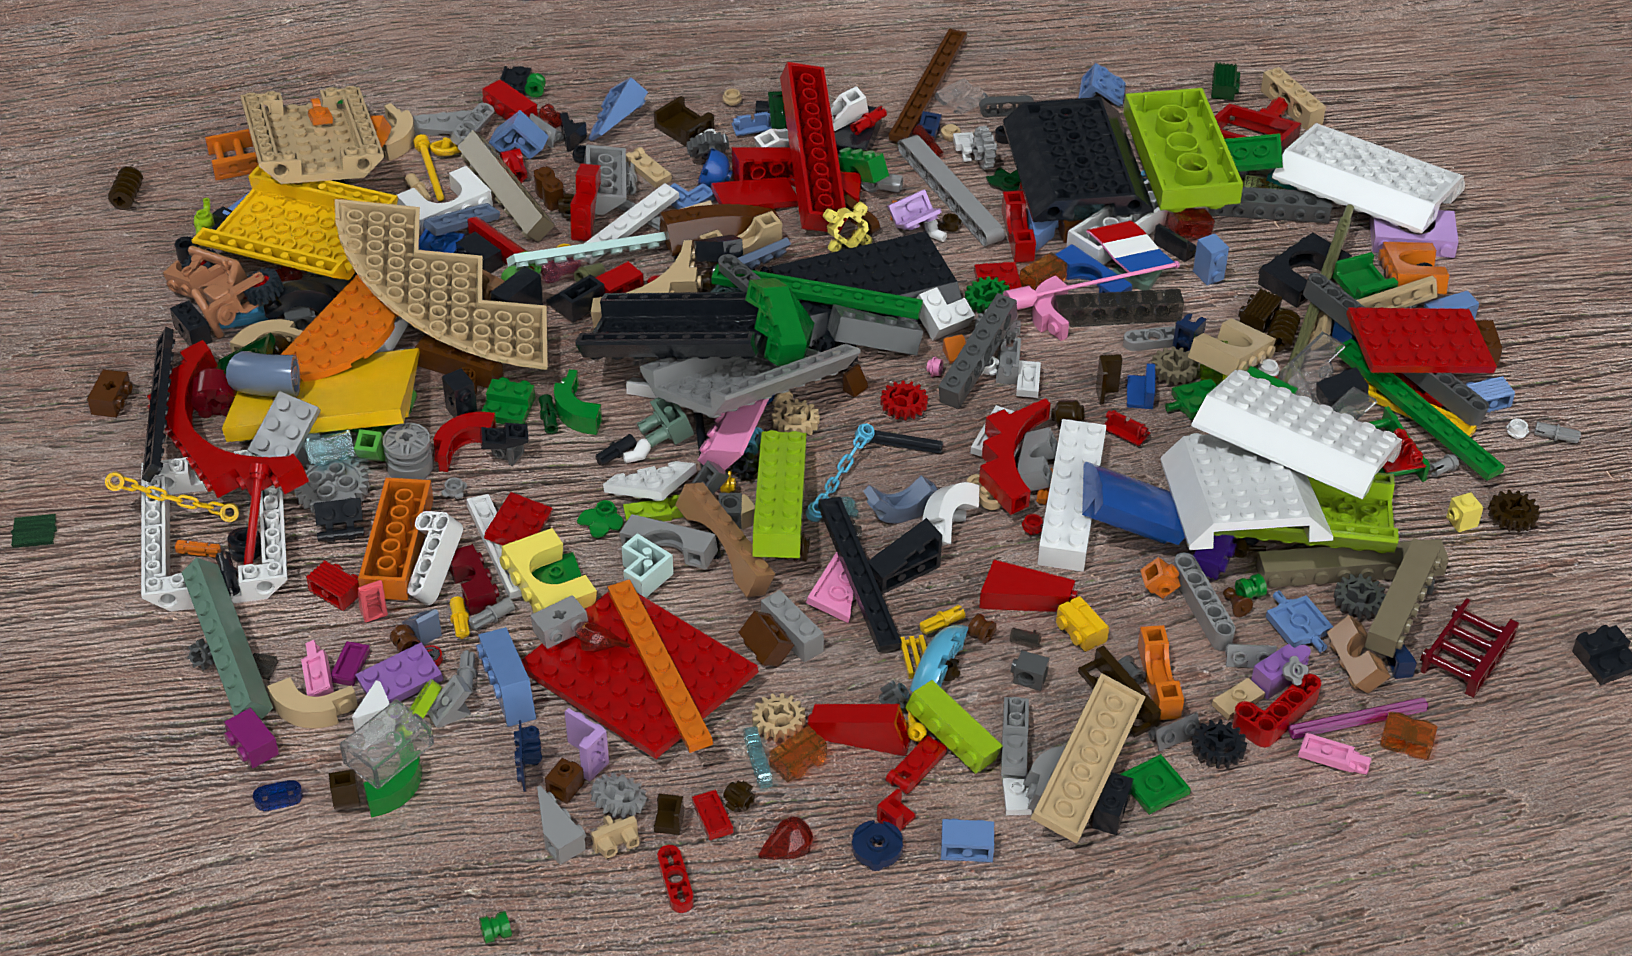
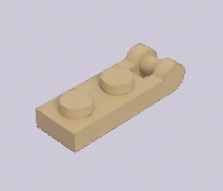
(648, 168)

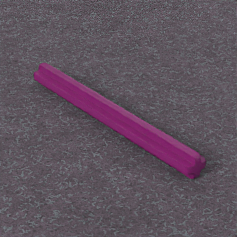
(1356, 718)

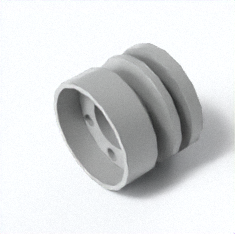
(408, 451)

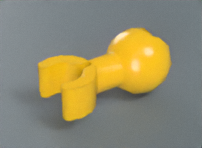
(916, 730)

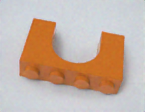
(1401, 262)

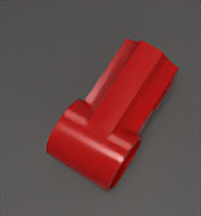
(1276, 107)
(514, 161)

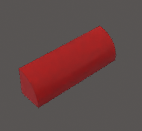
(495, 237)

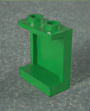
(1360, 277)

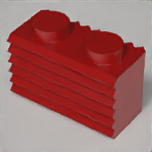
(333, 584)

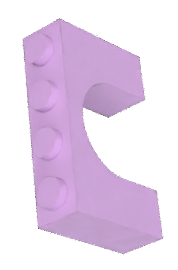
(1442, 234)

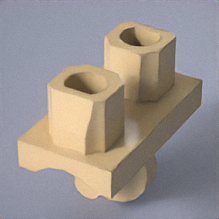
(613, 834)

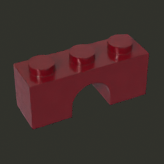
(478, 591)

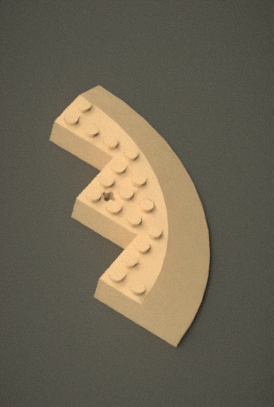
(437, 289)

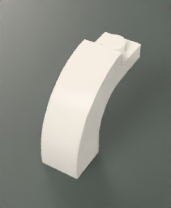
(945, 501)

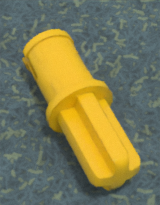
(459, 617)
(942, 619)

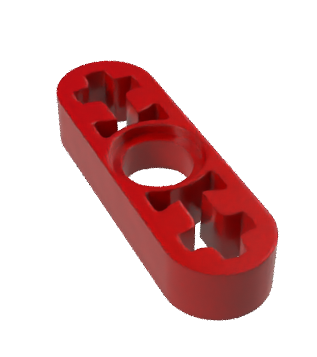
(673, 888)

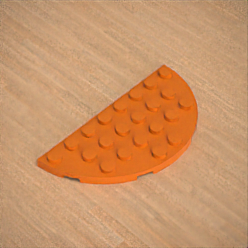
(345, 331)

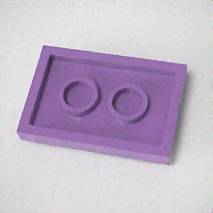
(402, 673)

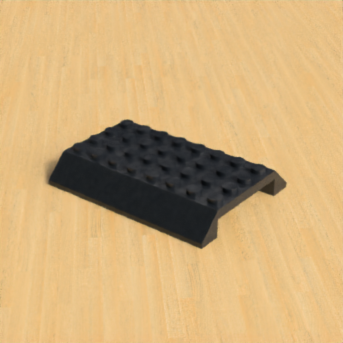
(891, 266)
(673, 326)

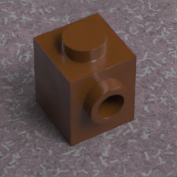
(564, 780)

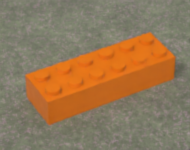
(394, 539)

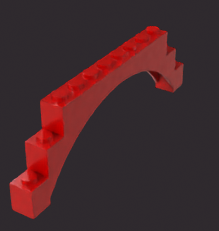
(215, 467)

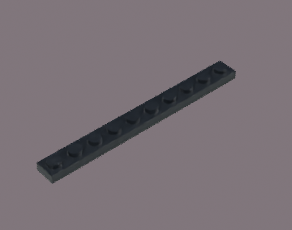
(158, 409)

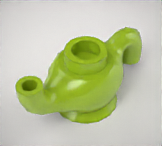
(204, 217)

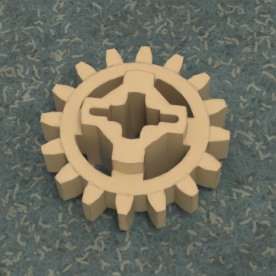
(796, 417)
(778, 717)

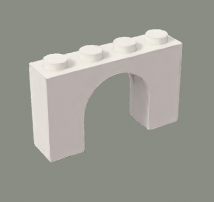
(463, 182)

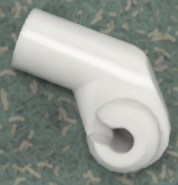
(639, 453)

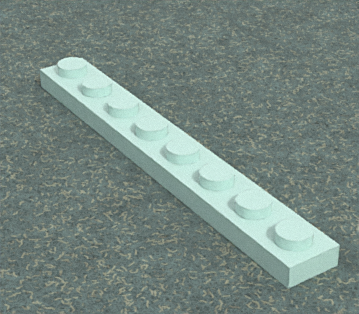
(579, 251)

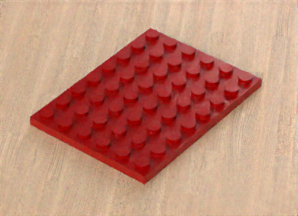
(617, 686)

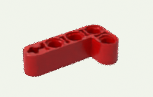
(1268, 725)

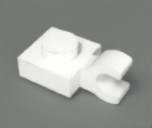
(963, 143)

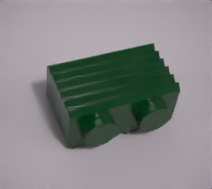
(1225, 81)

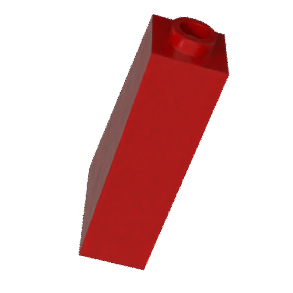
(1024, 589)
(862, 726)

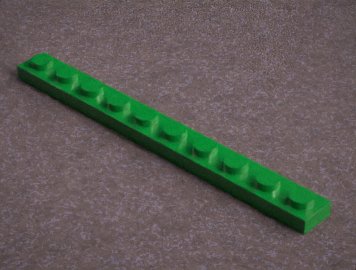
(839, 295)
(1425, 414)

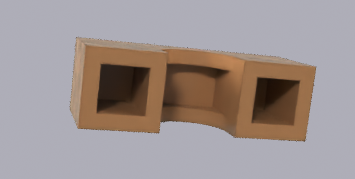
(1348, 640)

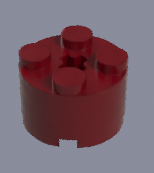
(212, 393)

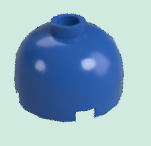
(715, 168)

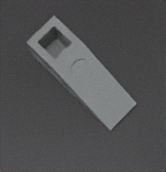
(561, 835)

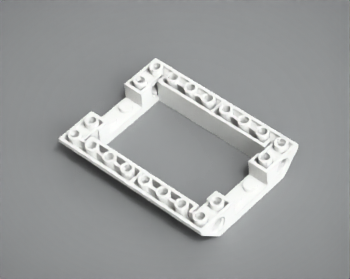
(170, 592)

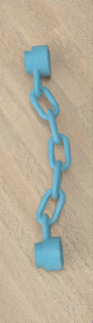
(863, 438)

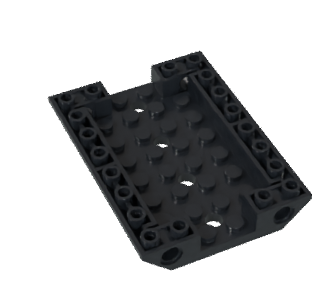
(1051, 160)

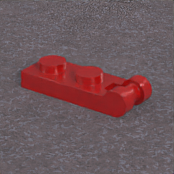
(916, 764)

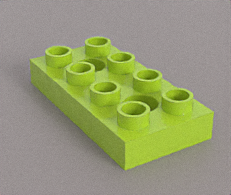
(1182, 149)

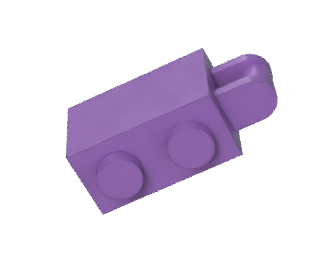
(1269, 673)

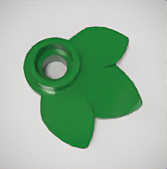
(601, 519)

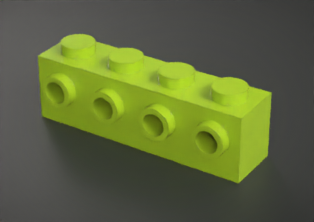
(954, 726)

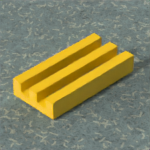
(912, 642)

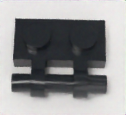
(336, 513)

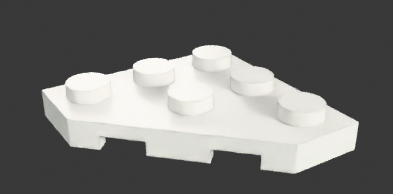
(651, 482)

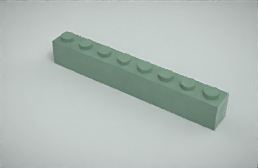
(226, 638)

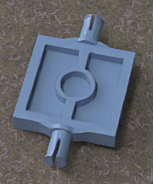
(1299, 621)

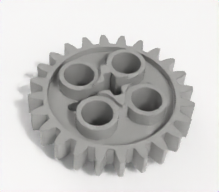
(333, 482)

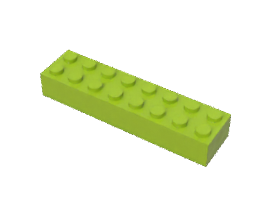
(779, 495)

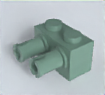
(672, 421)

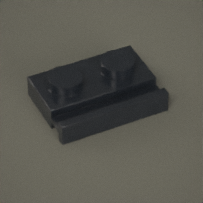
(516, 77)

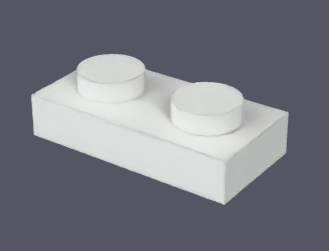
(1028, 379)

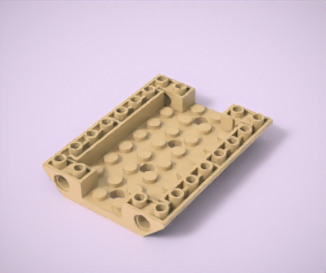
(301, 152)

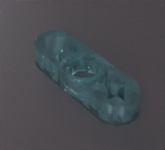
(757, 757)

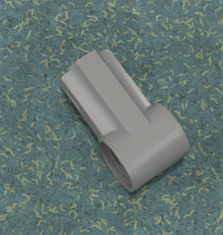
(891, 183)

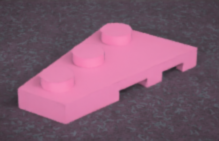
(833, 591)

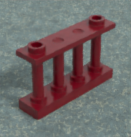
(1483, 664)

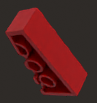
(761, 163)

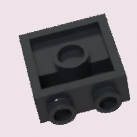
(1604, 653)

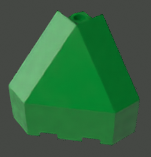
(781, 320)

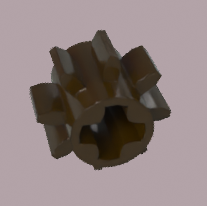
(564, 205)
(739, 796)

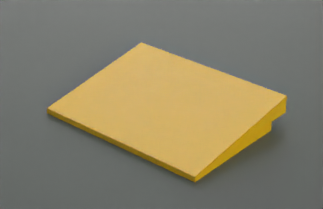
(366, 395)

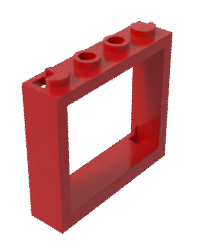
(1259, 122)

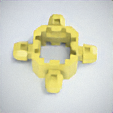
(836, 219)

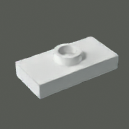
(1015, 795)

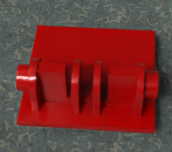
(1409, 455)

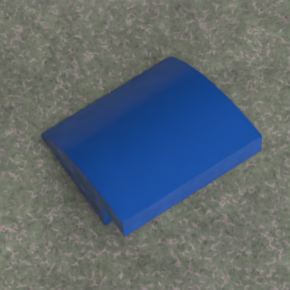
(1130, 504)

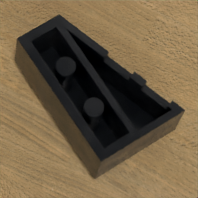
(908, 557)

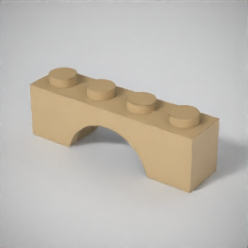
(762, 232)

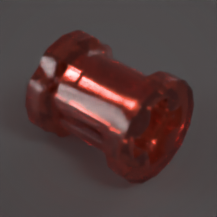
(549, 114)

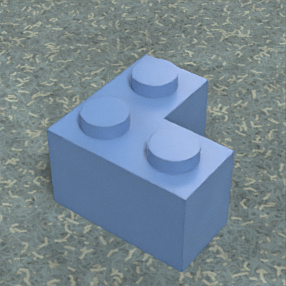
(520, 133)

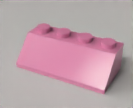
(731, 434)

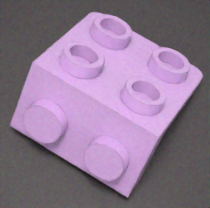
(912, 210)

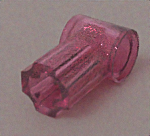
(553, 271)

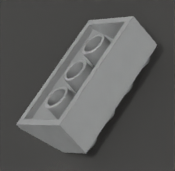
(613, 176)

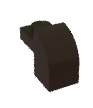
(344, 789)

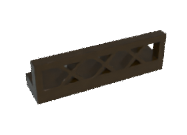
(1109, 666)

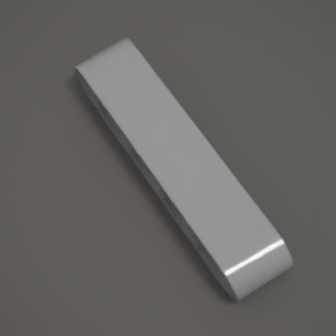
(1204, 602)

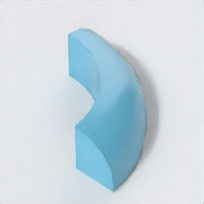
(939, 650)

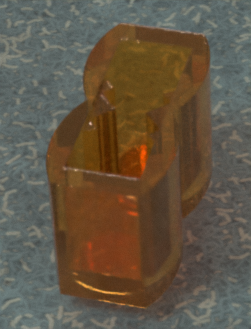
(1408, 735)

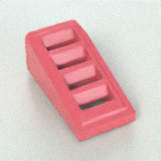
(372, 601)

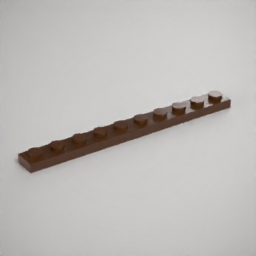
(928, 85)

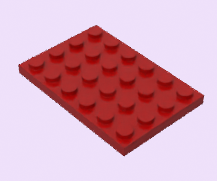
(1420, 340)

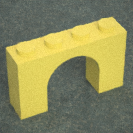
(535, 551)

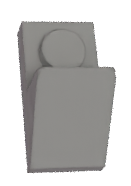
(450, 703)

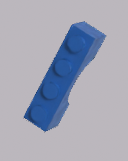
(1085, 267)

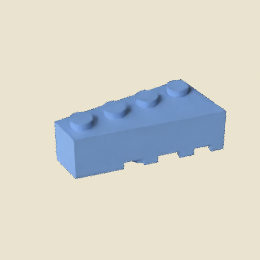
(507, 676)

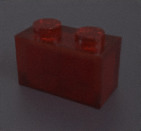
(1190, 223)

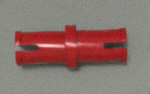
(868, 120)

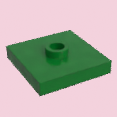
(559, 571)
(1156, 784)

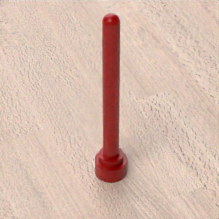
(258, 474)

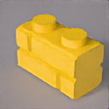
(1082, 624)

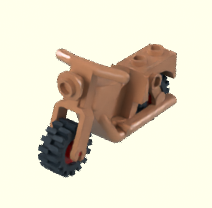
(223, 284)

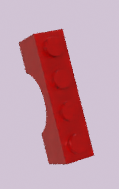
(1020, 237)

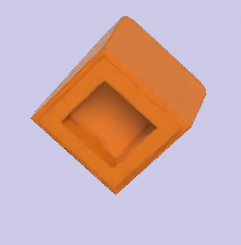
(953, 346)

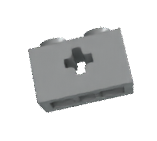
(558, 621)

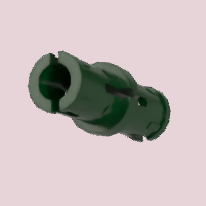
(550, 421)

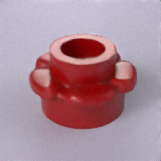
(1032, 524)

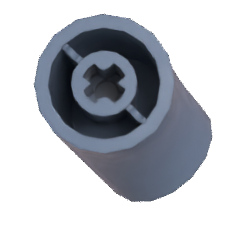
(264, 374)

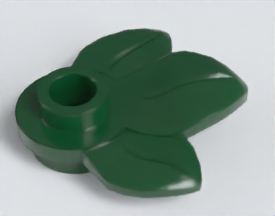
(1005, 180)

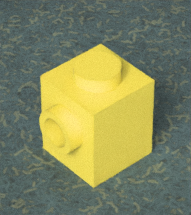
(1464, 512)

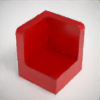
(894, 811)

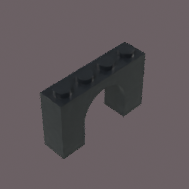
(1282, 280)

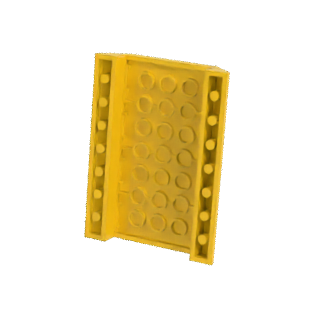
(290, 224)

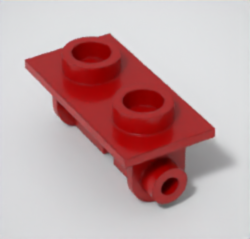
(1128, 430)

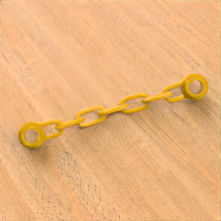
(115, 487)

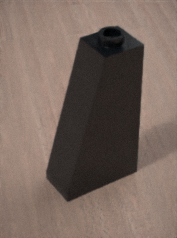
(865, 140)

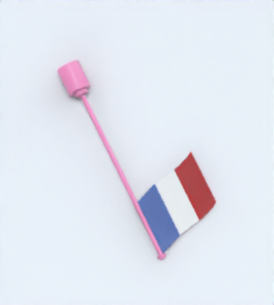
(1127, 247)

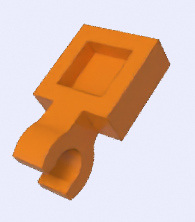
(319, 115)

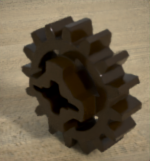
(1513, 510)

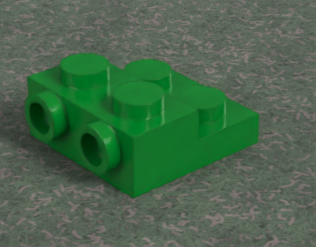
(509, 400)

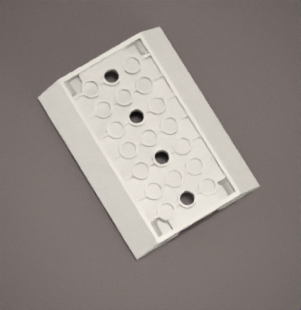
(1368, 177)

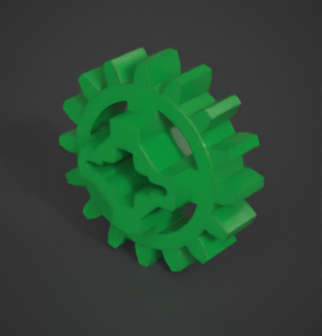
(983, 292)

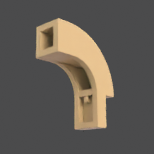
(401, 135)
(255, 331)
(308, 710)

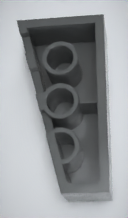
(874, 330)

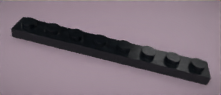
(859, 574)

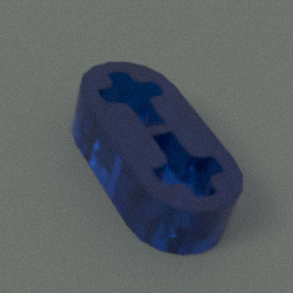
(277, 795)

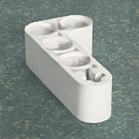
(436, 555)

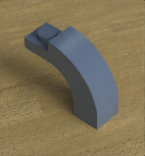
(902, 505)

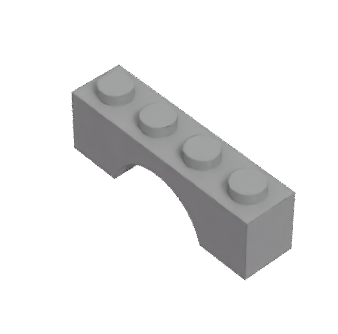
(696, 545)

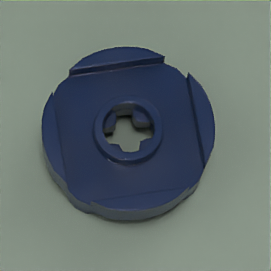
(874, 856)

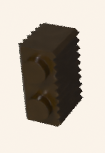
(1260, 310)

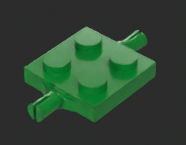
(1190, 397)

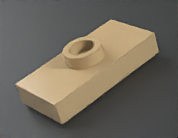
(1322, 323)
(1244, 691)

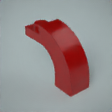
(459, 432)

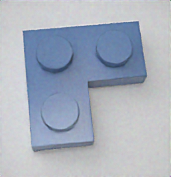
(695, 196)

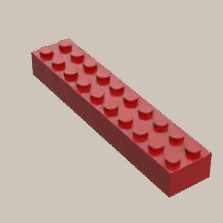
(812, 144)

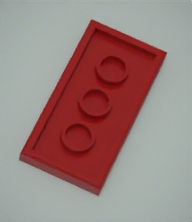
(759, 192)

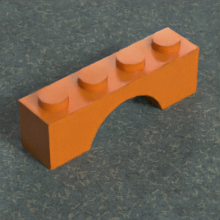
(1154, 655)

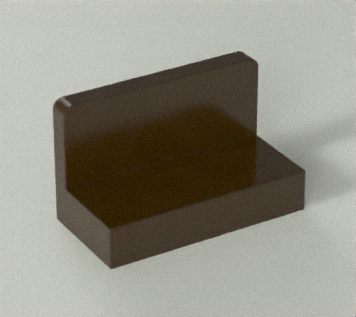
(1108, 375)

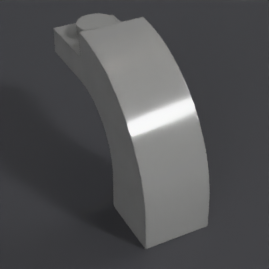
(1040, 774)

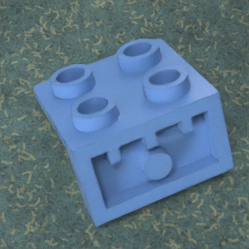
(1104, 82)

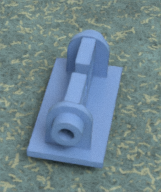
(744, 125)

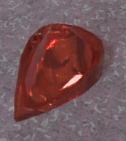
(597, 638)
(788, 840)

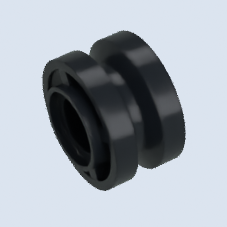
(237, 543)

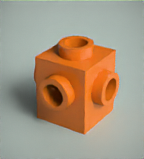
(1160, 577)

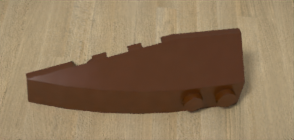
(699, 220)

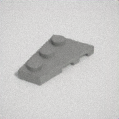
(438, 123)

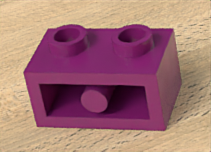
(251, 738)

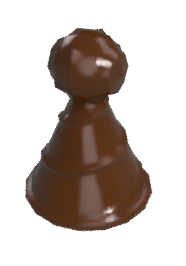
(1240, 605)

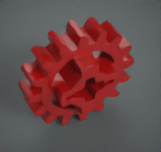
(904, 400)

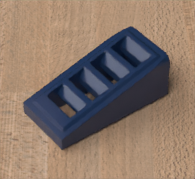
(1402, 663)

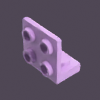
(590, 740)

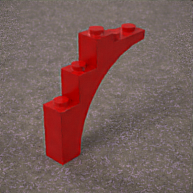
(999, 472)

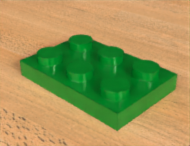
(1256, 152)

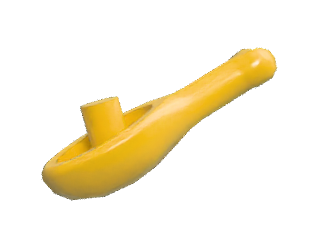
(444, 147)

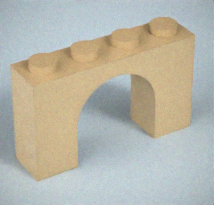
(1244, 348)

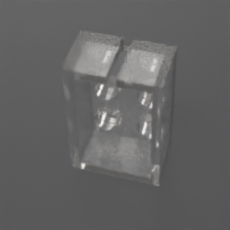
(387, 743)

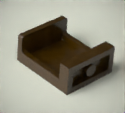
(681, 122)

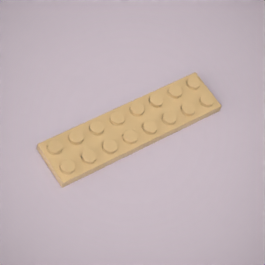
(1088, 758)

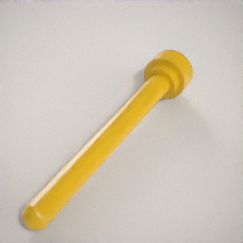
(422, 145)

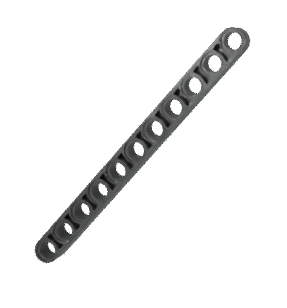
(1441, 386)

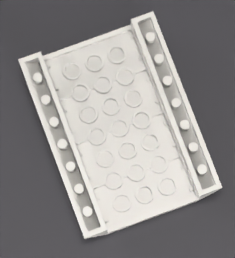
(1297, 432)
(1234, 489)

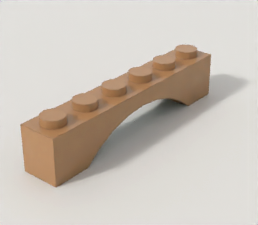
(749, 572)

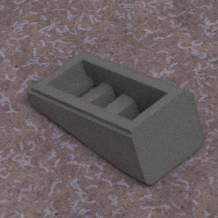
(713, 473)

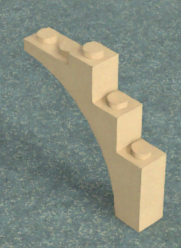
(680, 277)

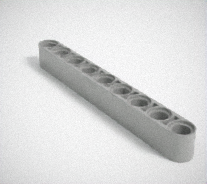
(951, 190)

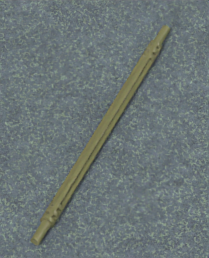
(1327, 270)

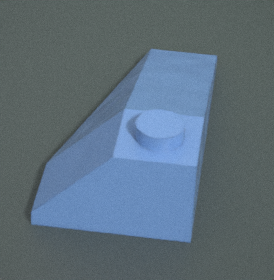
(617, 105)

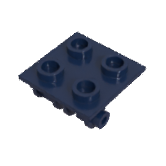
(528, 751)

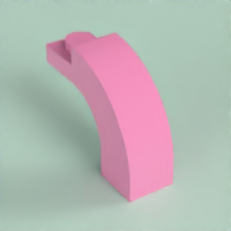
(1043, 311)

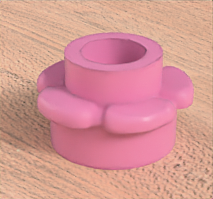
(935, 366)

